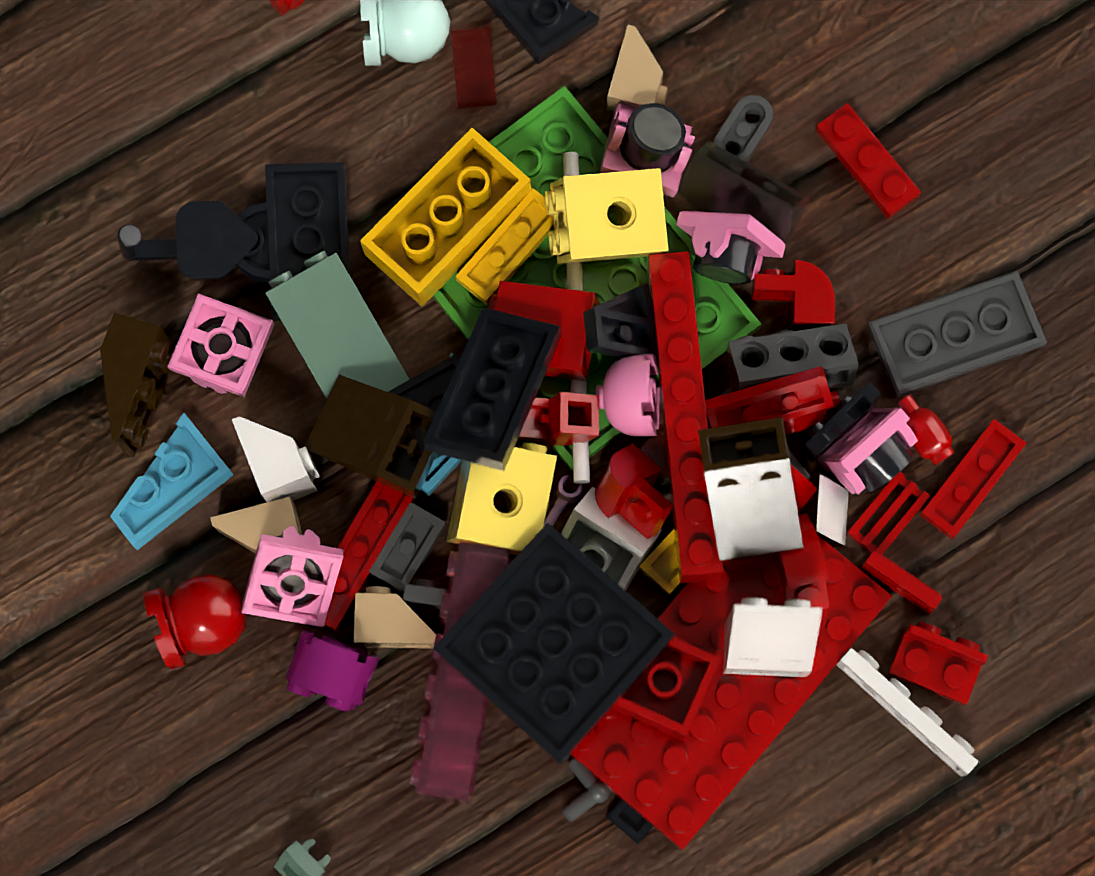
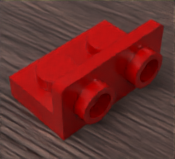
(937, 662)

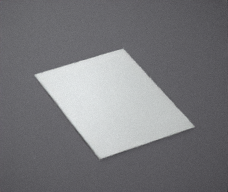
(832, 510)

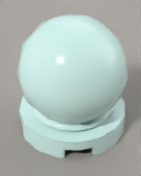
(404, 29)

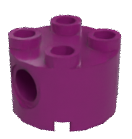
(330, 670)

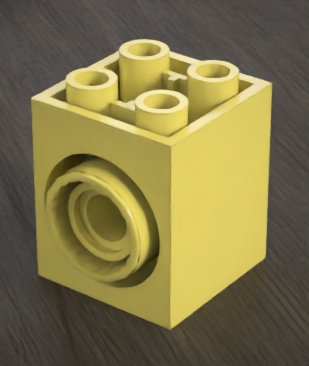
(582, 222)
(523, 485)

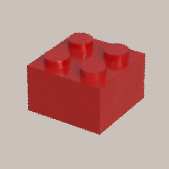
(671, 689)

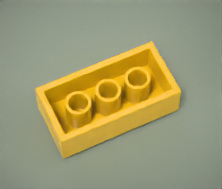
(446, 217)

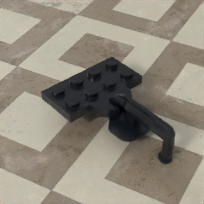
(298, 220)

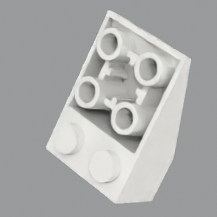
(771, 638)

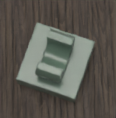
(298, 862)

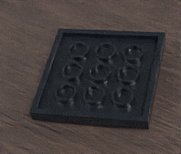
(554, 643)

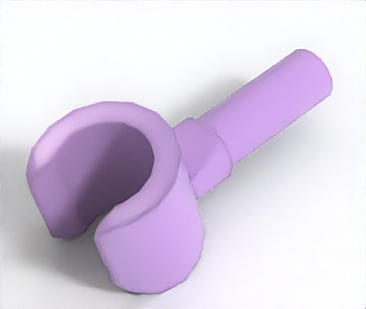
(562, 501)

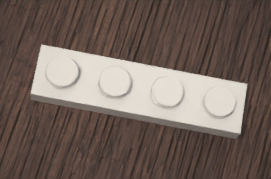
(922, 723)

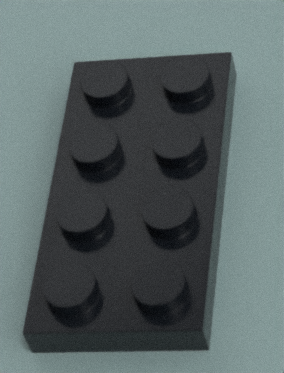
(492, 389)

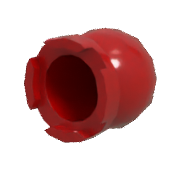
(197, 618)

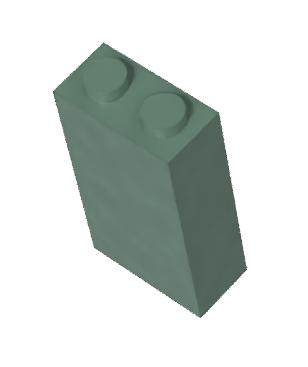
(334, 326)

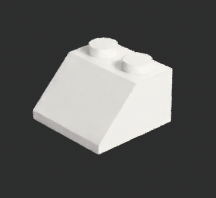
(276, 461)
(607, 542)

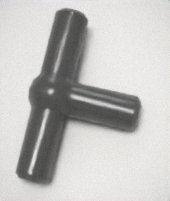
(596, 792)

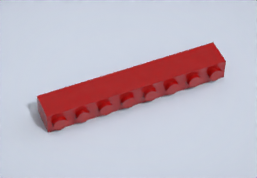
(683, 414)

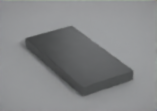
(956, 334)

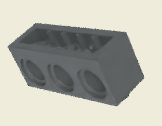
(803, 346)

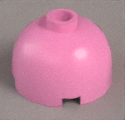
(632, 395)

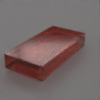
(473, 68)

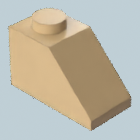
(636, 74)
(249, 523)
(388, 622)

